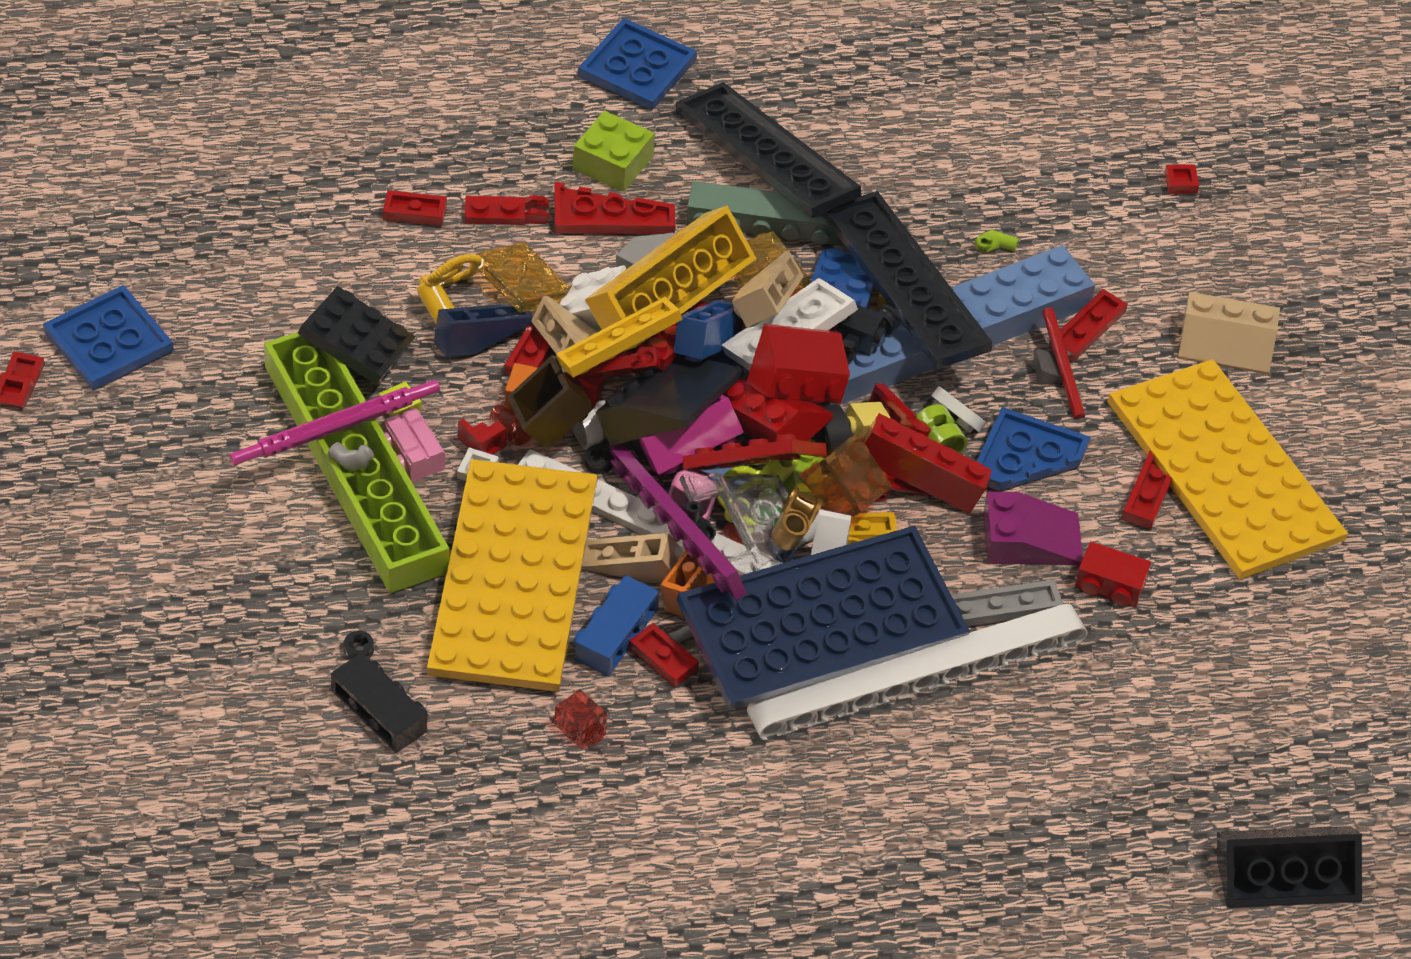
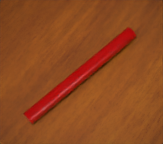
(1063, 363)

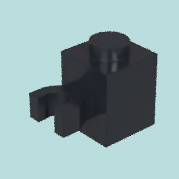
(862, 332)

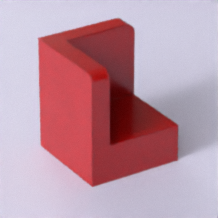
(482, 437)

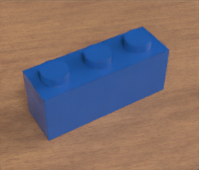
(706, 330)
(610, 627)

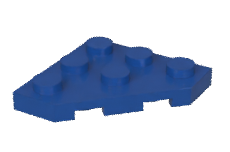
(1029, 449)

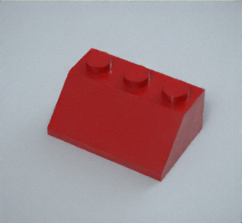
(800, 364)
(769, 417)

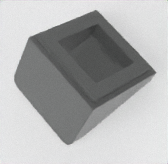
(1046, 367)

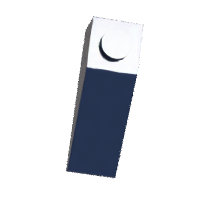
(476, 327)

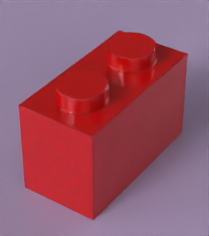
(1113, 574)

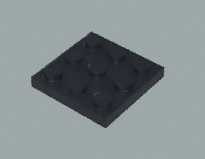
(356, 335)

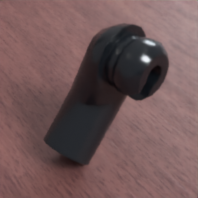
(693, 511)

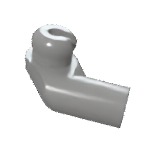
(353, 459)

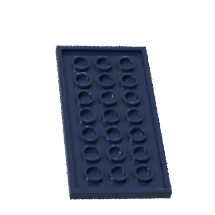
(822, 617)

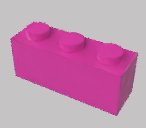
(713, 427)

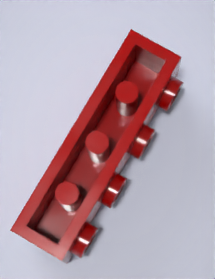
(926, 463)

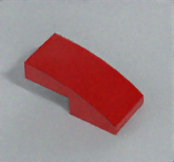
(20, 379)

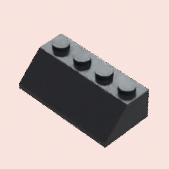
(1290, 866)

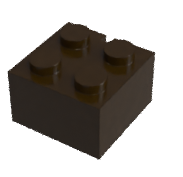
(550, 403)

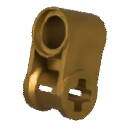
(796, 514)

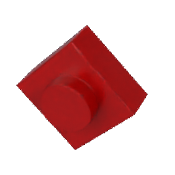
(1182, 179)

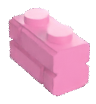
(414, 444)

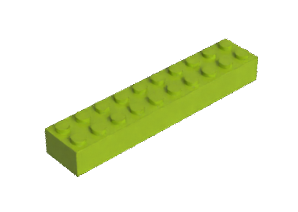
(375, 499)

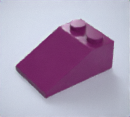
(1030, 531)

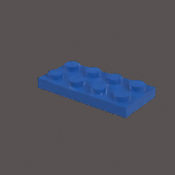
(844, 274)

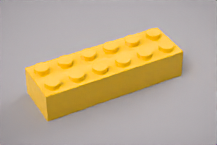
(679, 269)

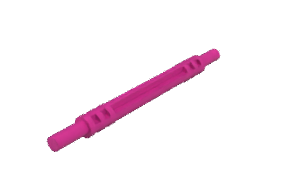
(334, 422)

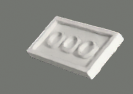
(813, 307)

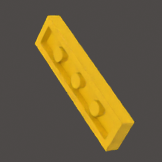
(619, 337)

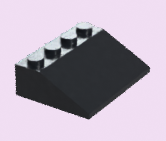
(664, 398)

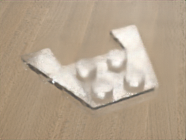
(754, 508)

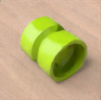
(943, 427)

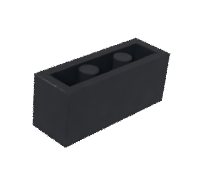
(379, 702)

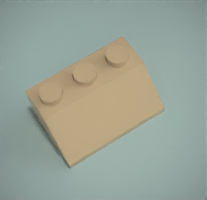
(1229, 332)

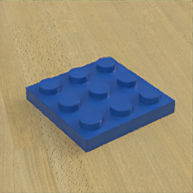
(637, 63)
(108, 337)

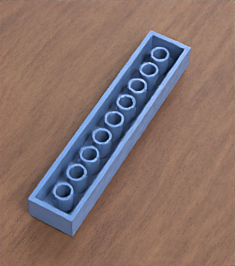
(1001, 302)

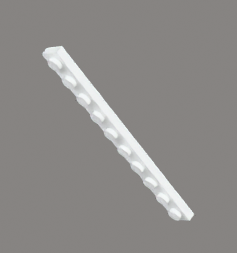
(630, 510)

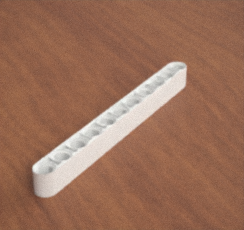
(929, 667)

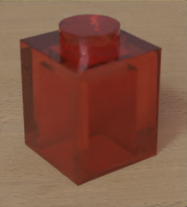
(581, 719)

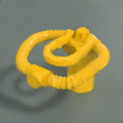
(432, 285)

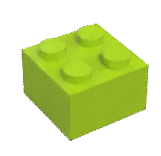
(613, 151)

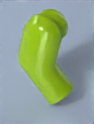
(994, 240)

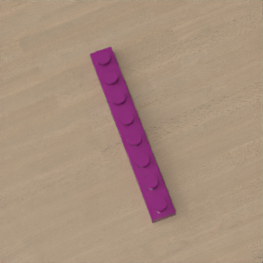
(679, 524)

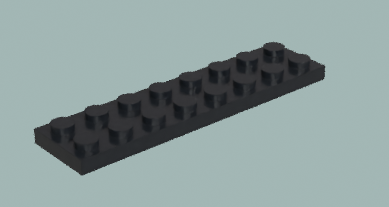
(768, 149)
(908, 280)

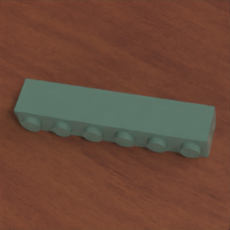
(760, 212)

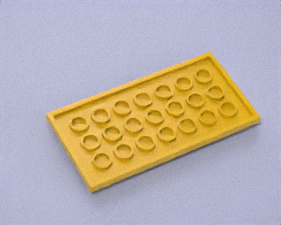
(1227, 468)
(513, 576)

